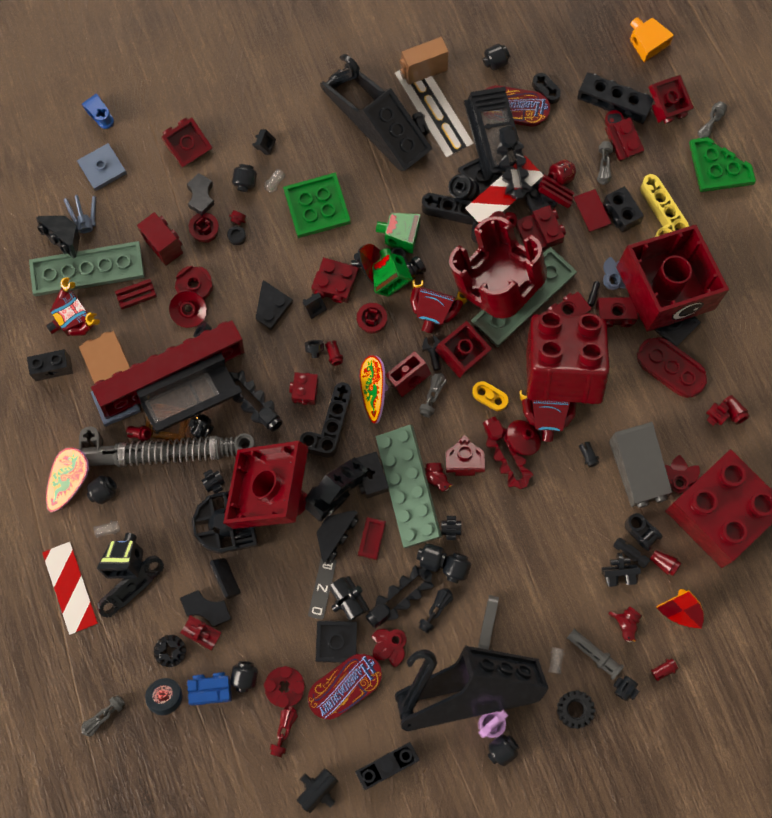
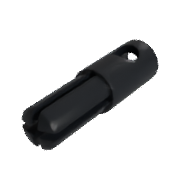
(593, 294)

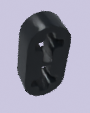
(546, 88)

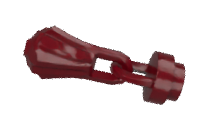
(288, 717)

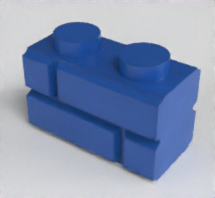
(209, 690)

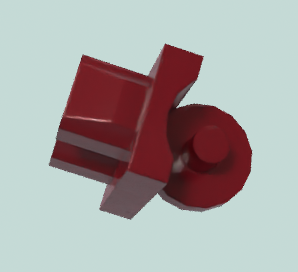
(201, 633)

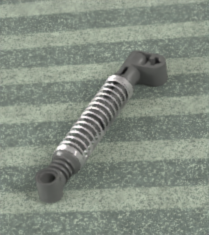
(156, 452)

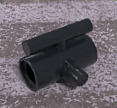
(348, 598)
(317, 790)

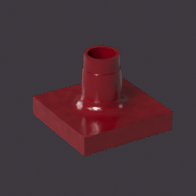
(267, 485)

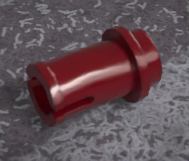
(334, 354)
(142, 433)
(664, 669)

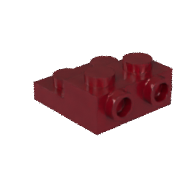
(670, 99)
(186, 141)
(543, 226)
(335, 280)

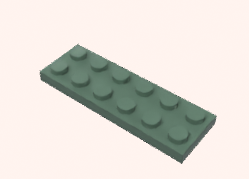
(88, 268)
(499, 330)
(408, 486)

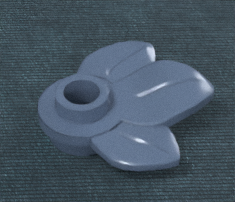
(612, 272)

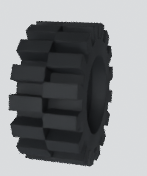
(587, 704)

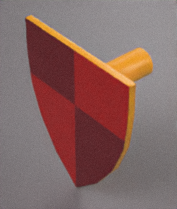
(683, 610)

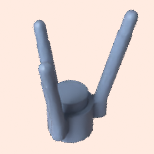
(83, 222)

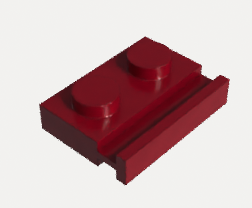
(624, 139)

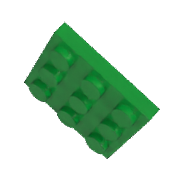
(316, 205)

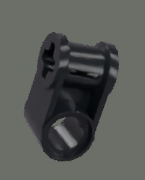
(643, 532)

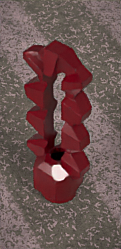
(496, 432)

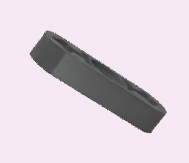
(488, 622)

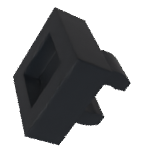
(264, 142)
(314, 305)

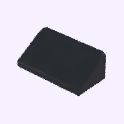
(225, 578)

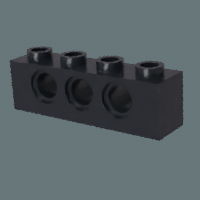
(606, 100)

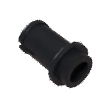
(419, 120)
(589, 455)

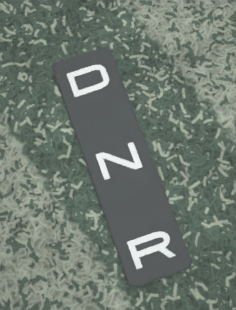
(321, 589)

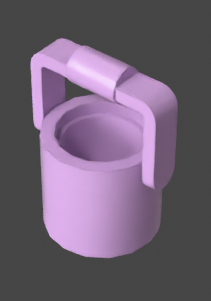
(492, 724)

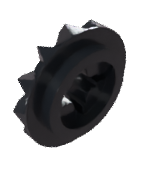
(177, 655)

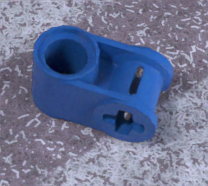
(98, 111)

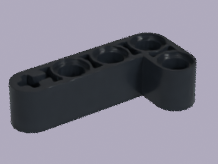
(454, 214)
(331, 419)

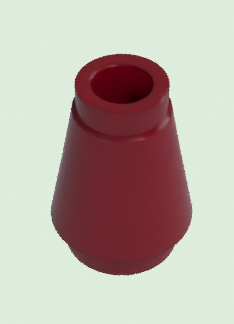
(737, 411)
(665, 562)

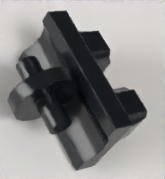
(630, 571)

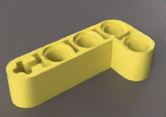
(654, 189)

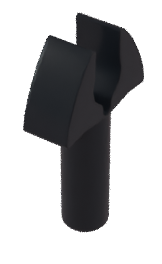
(433, 354)

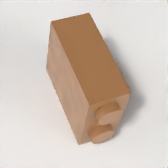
(424, 60)
(104, 356)

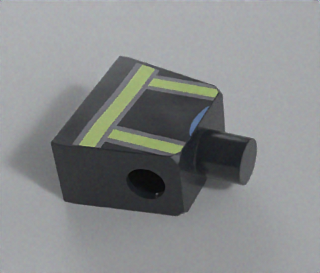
(122, 559)

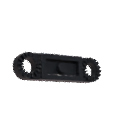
(130, 587)

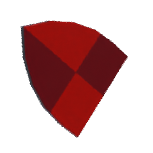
(365, 258)

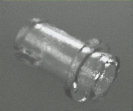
(273, 182)
(107, 529)
(556, 660)

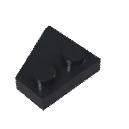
(271, 305)

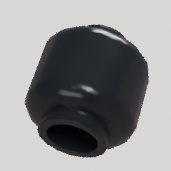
(496, 57)
(244, 177)
(101, 489)
(432, 557)
(456, 567)
(244, 676)
(503, 750)

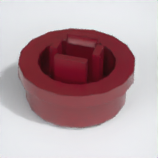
(203, 227)
(371, 317)

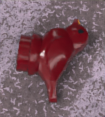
(436, 477)
(628, 623)

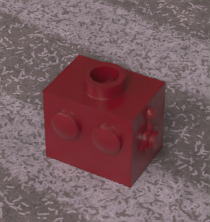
(304, 388)

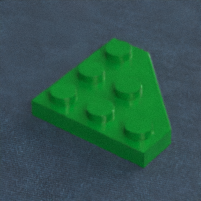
(718, 167)

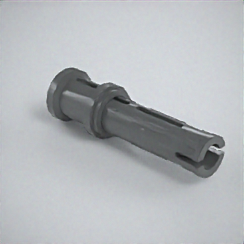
(603, 660)

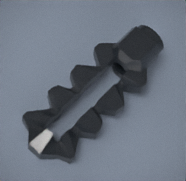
(508, 142)
(267, 415)
(382, 613)

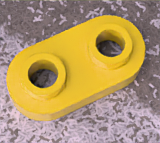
(491, 394)

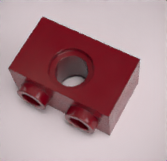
(574, 303)
(622, 304)
(408, 374)

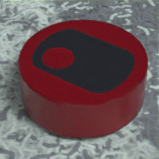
(613, 117)

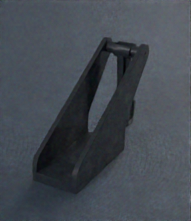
(383, 120)
(486, 683)

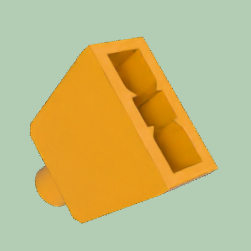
(649, 37)

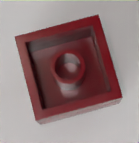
(160, 238)
(463, 349)

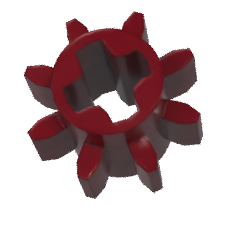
(717, 413)

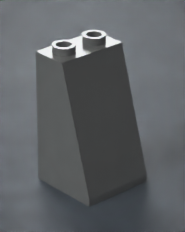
(641, 465)

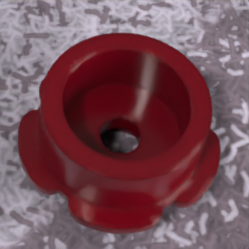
(237, 217)

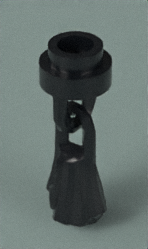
(442, 599)

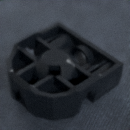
(334, 489)
(206, 513)

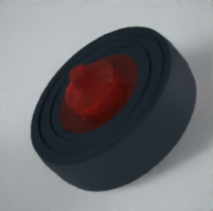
(163, 696)

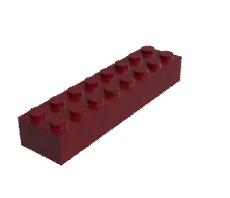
(119, 391)

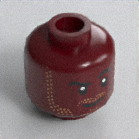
(562, 171)

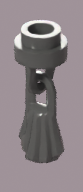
(719, 109)
(604, 173)
(437, 384)
(91, 725)

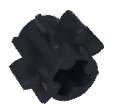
(200, 426)
(213, 481)
(451, 528)
(626, 688)

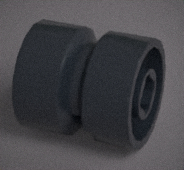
(463, 187)

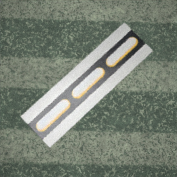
(438, 114)

